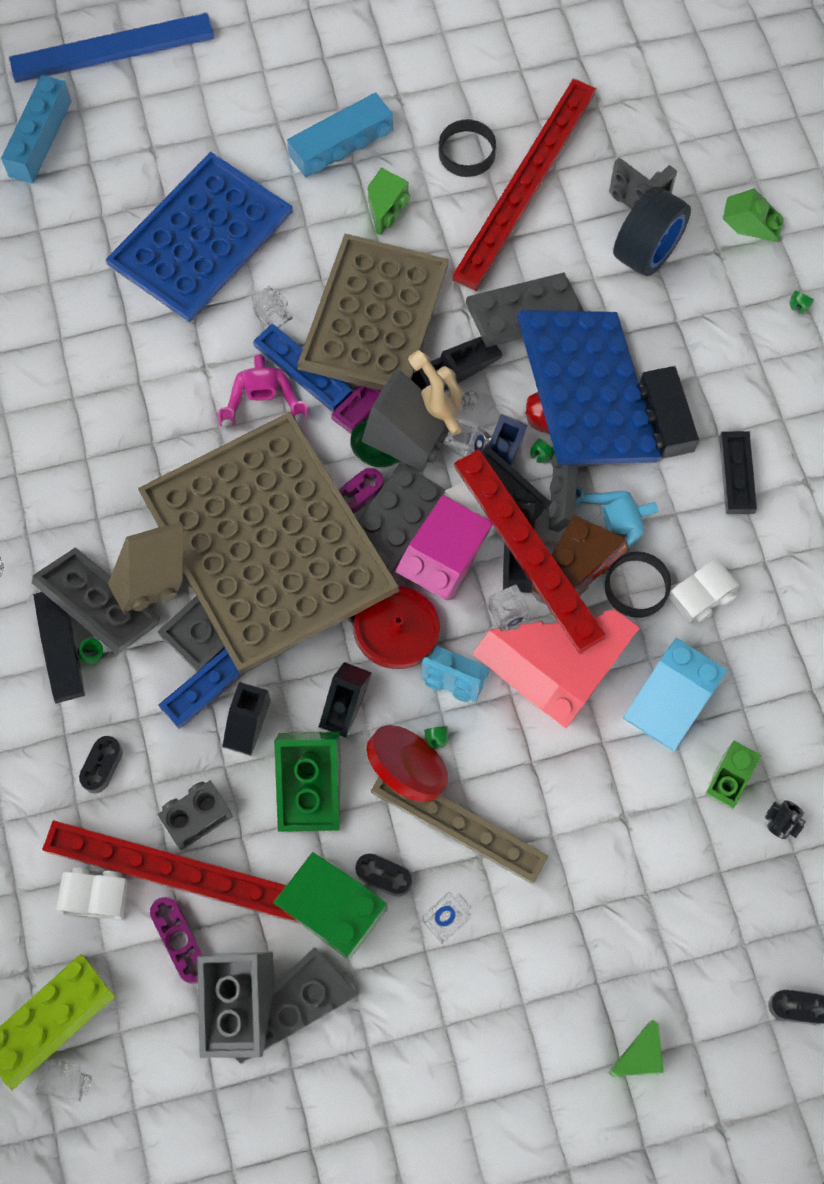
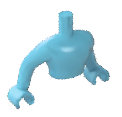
(620, 513)

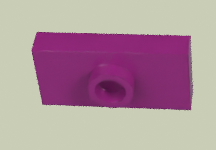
(355, 408)

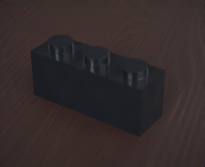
(668, 412)

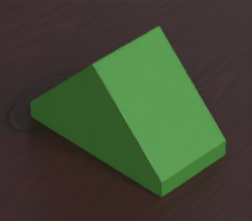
(642, 1055)

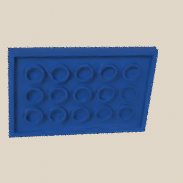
(199, 236)
(587, 387)

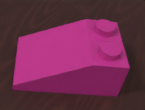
(444, 548)

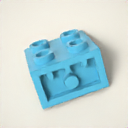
(454, 673)

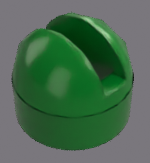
(801, 300)
(543, 451)
(88, 646)
(437, 736)

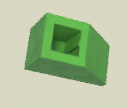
(385, 198)
(753, 216)
(732, 774)

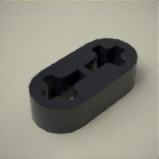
(94, 761)
(386, 867)
(797, 1015)

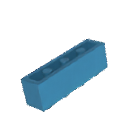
(36, 129)
(340, 134)

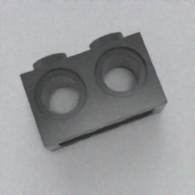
(199, 821)

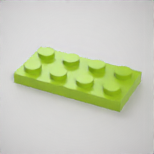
(50, 1019)

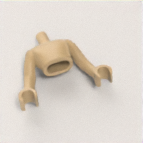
(434, 396)

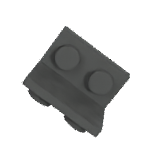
(629, 185)

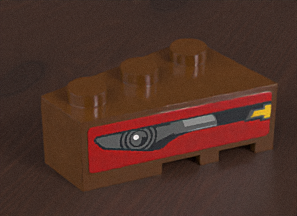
(586, 553)

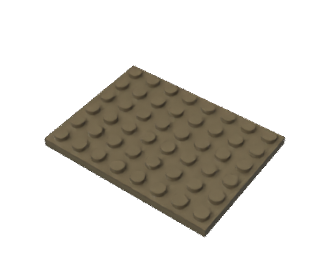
(269, 542)

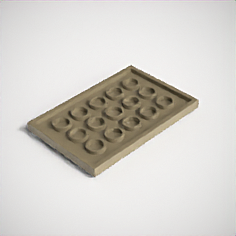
(372, 312)

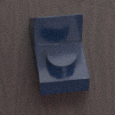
(507, 437)

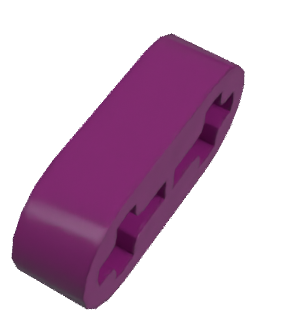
(363, 495)

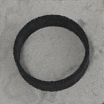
(467, 126)
(643, 557)

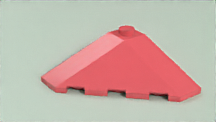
(547, 666)

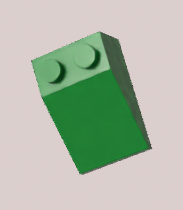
(308, 781)
(331, 905)

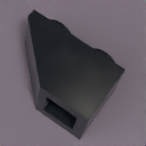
(245, 718)

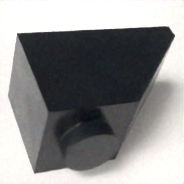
(344, 699)

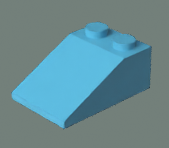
(674, 694)

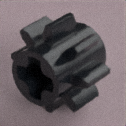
(785, 819)

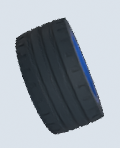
(651, 231)

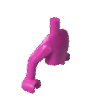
(260, 385)

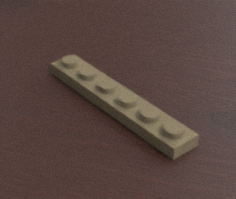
(470, 832)

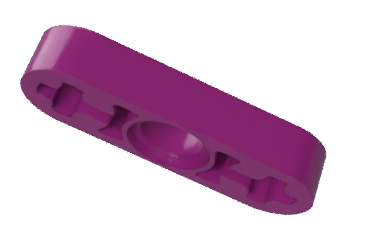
(160, 923)

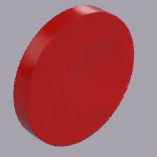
(398, 630)
(407, 763)

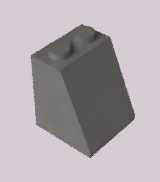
(403, 425)

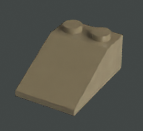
(148, 568)

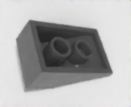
(234, 1003)

